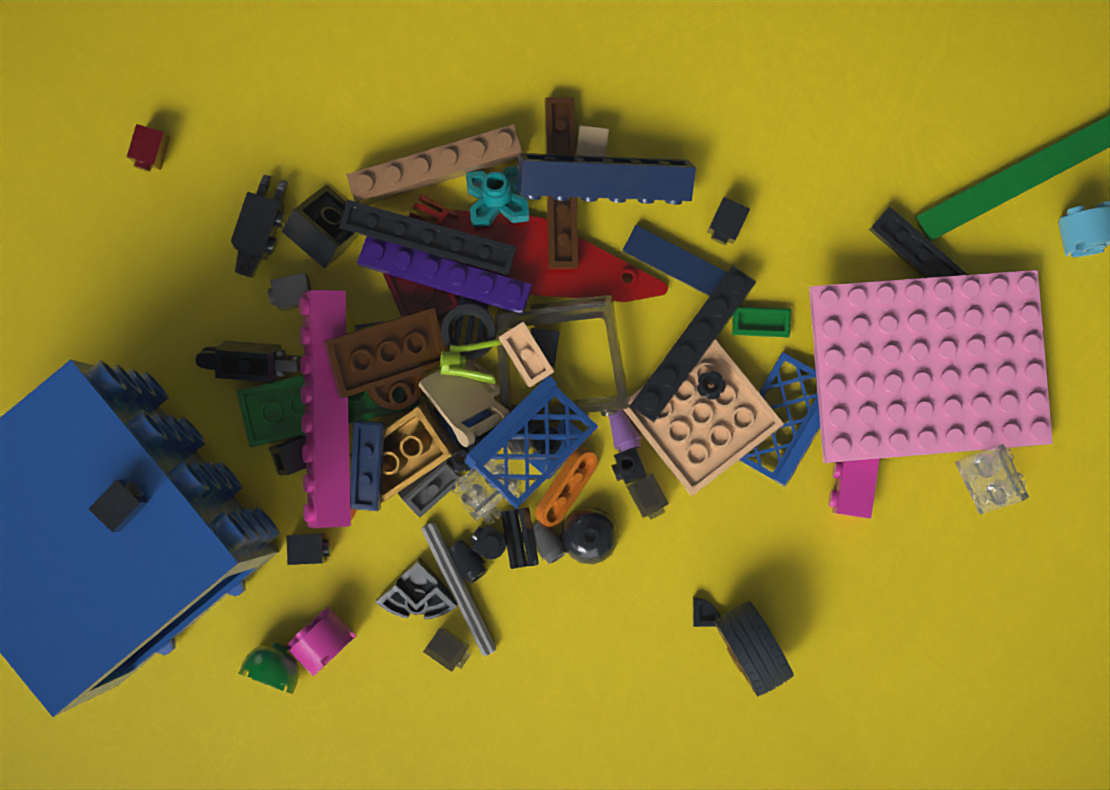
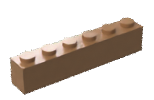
(435, 165)

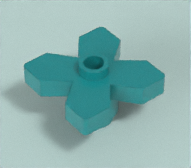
(496, 195)

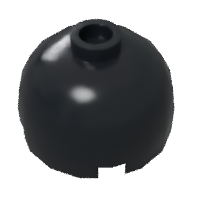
(589, 535)

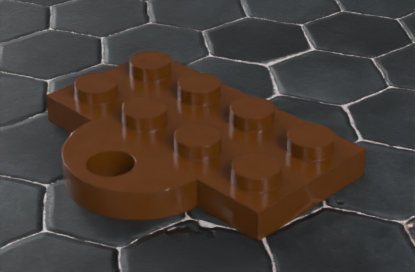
(386, 357)

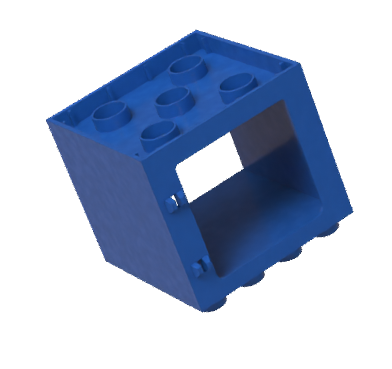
(96, 602)

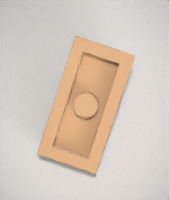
(526, 354)

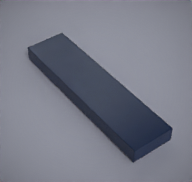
(673, 261)

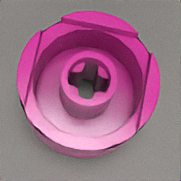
(320, 641)

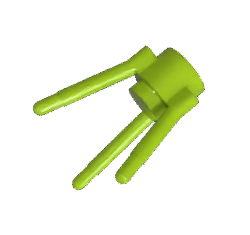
(454, 364)

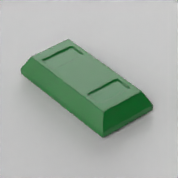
(761, 322)

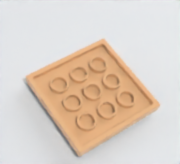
(708, 436)

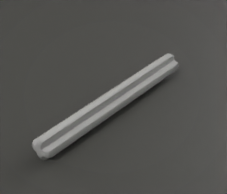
(459, 589)

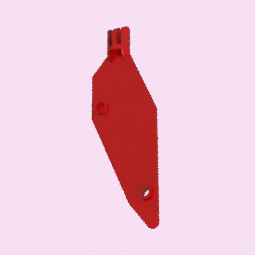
(597, 270)

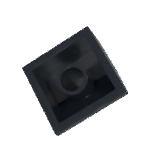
(316, 227)

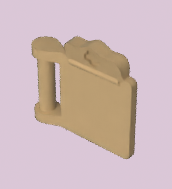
(462, 399)

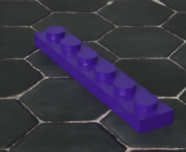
(445, 275)

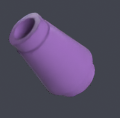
(623, 432)

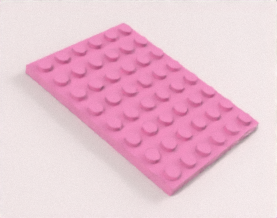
(930, 365)

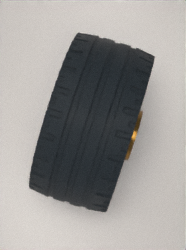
(753, 648)

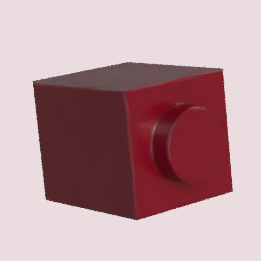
(148, 148)

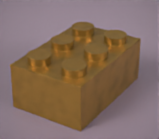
(413, 449)

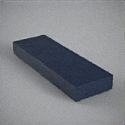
(367, 465)

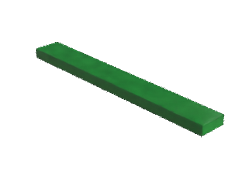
(1015, 180)

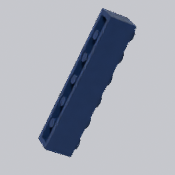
(605, 178)

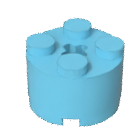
(1085, 231)

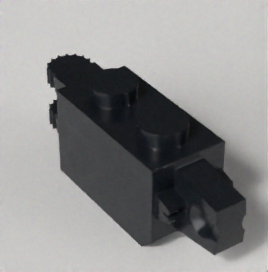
(258, 226)
(247, 361)

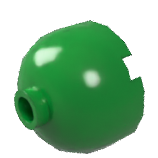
(272, 667)

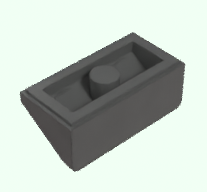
(429, 488)

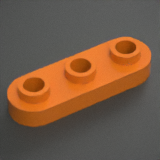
(566, 487)

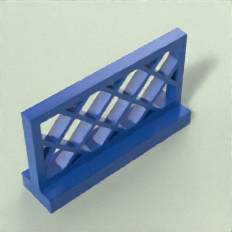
(513, 424)
(806, 432)

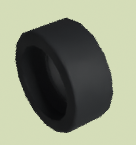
(468, 309)

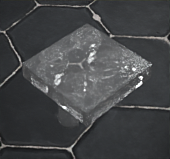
(992, 479)
(479, 495)

